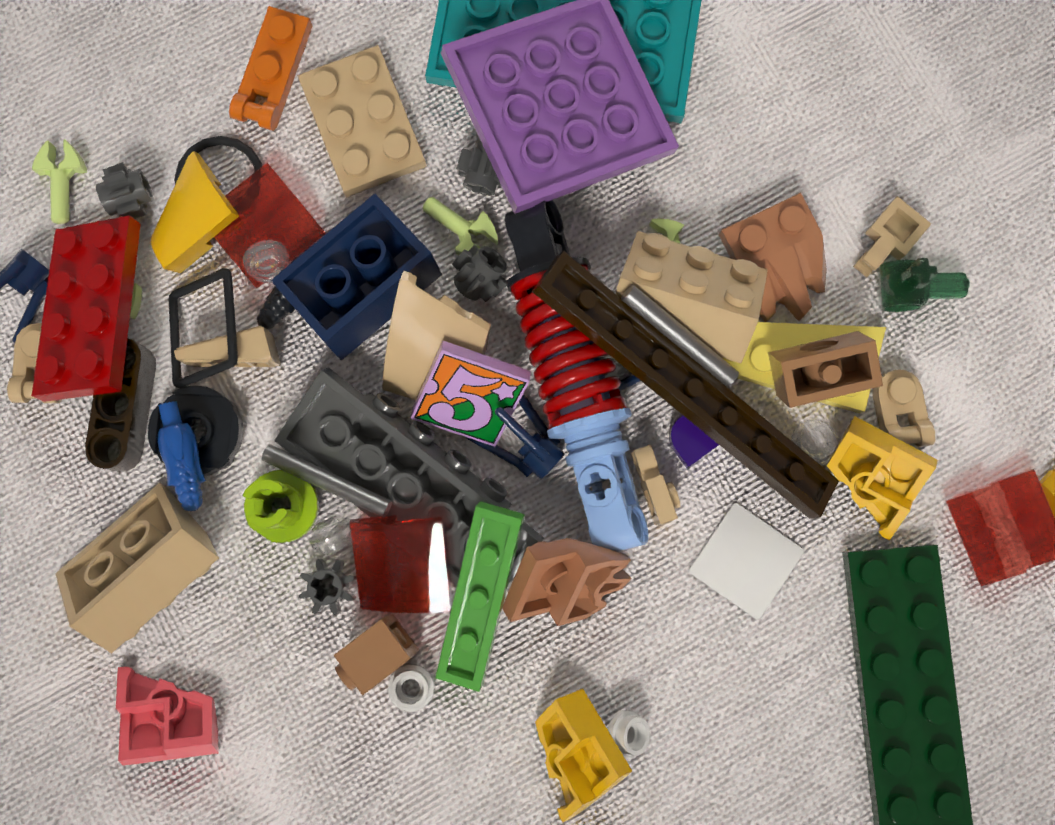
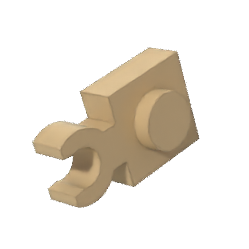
(660, 496)

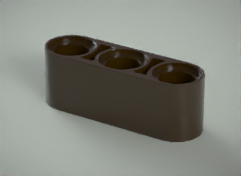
(132, 424)

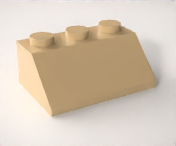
(134, 569)

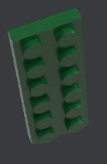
(907, 687)

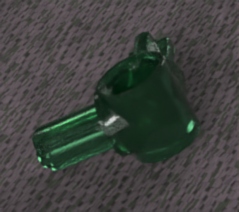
(910, 283)

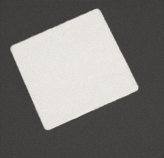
(746, 561)

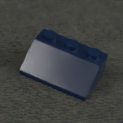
(353, 273)

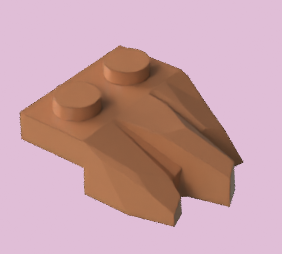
(787, 245)
(565, 580)

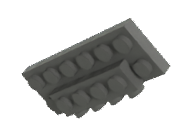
(384, 453)

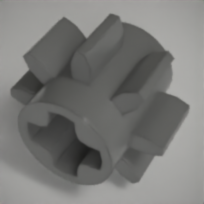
(477, 170)
(124, 191)
(480, 273)
(316, 591)

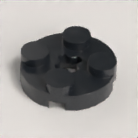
(217, 415)

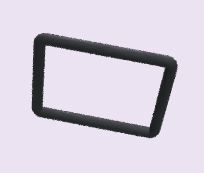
(177, 379)

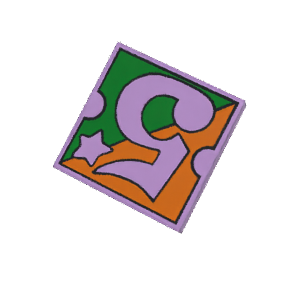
(466, 390)

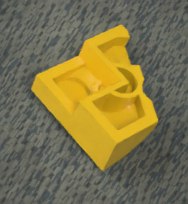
(191, 217)
(880, 472)
(579, 752)

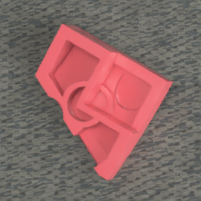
(162, 720)

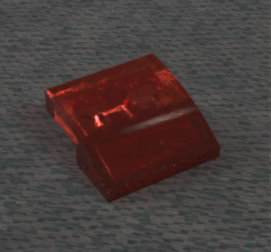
(267, 212)
(1005, 526)
(401, 564)

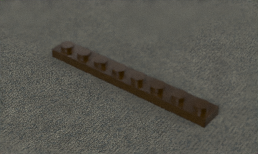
(685, 385)

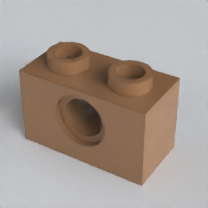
(825, 369)
(375, 654)

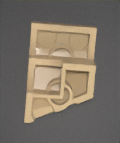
(416, 334)

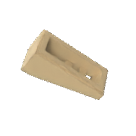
(254, 347)

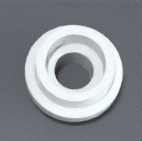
(400, 698)
(629, 733)

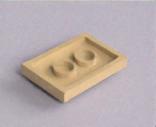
(362, 121)

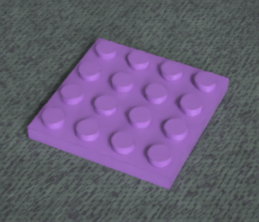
(558, 101)

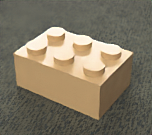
(701, 290)

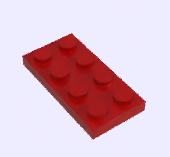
(87, 310)

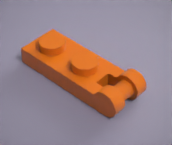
(271, 68)

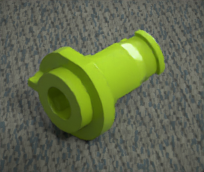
(285, 524)

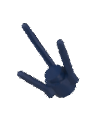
(26, 274)
(538, 452)

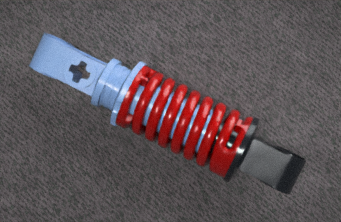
(573, 383)

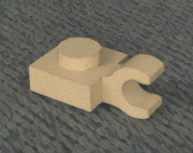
(894, 234)

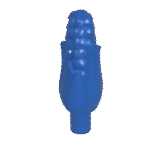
(180, 457)

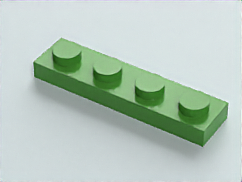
(479, 595)

